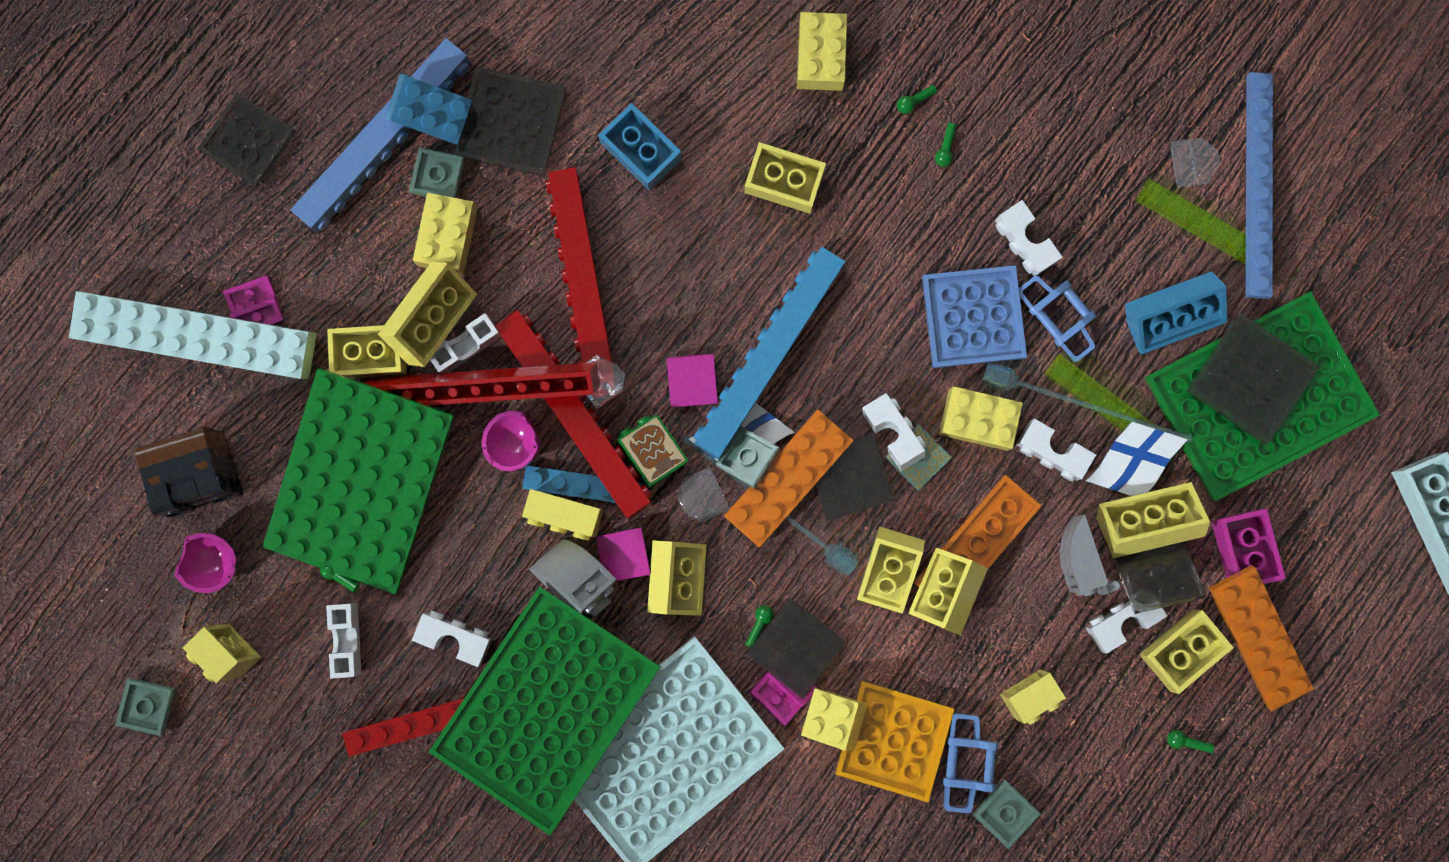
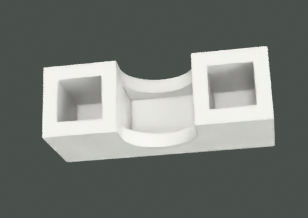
(1035, 256)
(476, 338)
(885, 414)
(1036, 442)
(1107, 630)
(472, 644)
(346, 656)

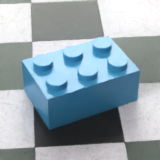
(428, 109)
(640, 146)

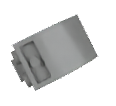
(1082, 562)
(575, 578)

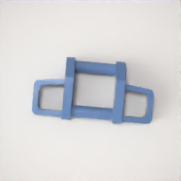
(1059, 337)
(951, 780)

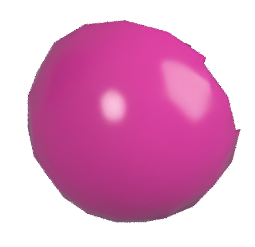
(510, 441)
(206, 563)

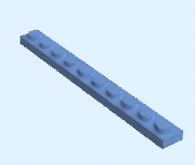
(1259, 185)

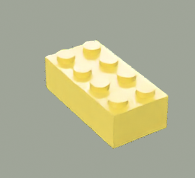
(427, 314)
(1152, 520)

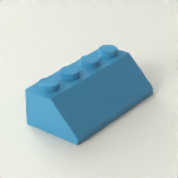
(1177, 312)

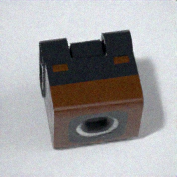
(188, 472)

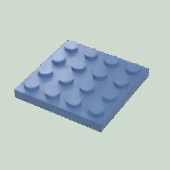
(974, 316)

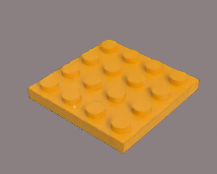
(897, 742)

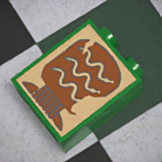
(651, 450)

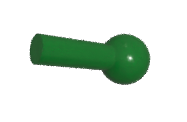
(907, 104)
(944, 156)
(328, 574)
(763, 616)
(1178, 740)

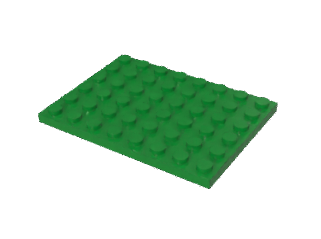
(1327, 409)
(358, 480)
(544, 710)

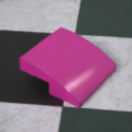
(254, 301)
(692, 380)
(624, 554)
(778, 698)

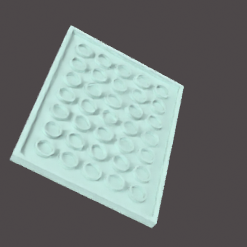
(675, 756)

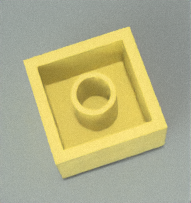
(1033, 697)
(834, 719)

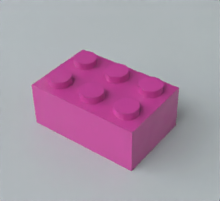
(1248, 541)

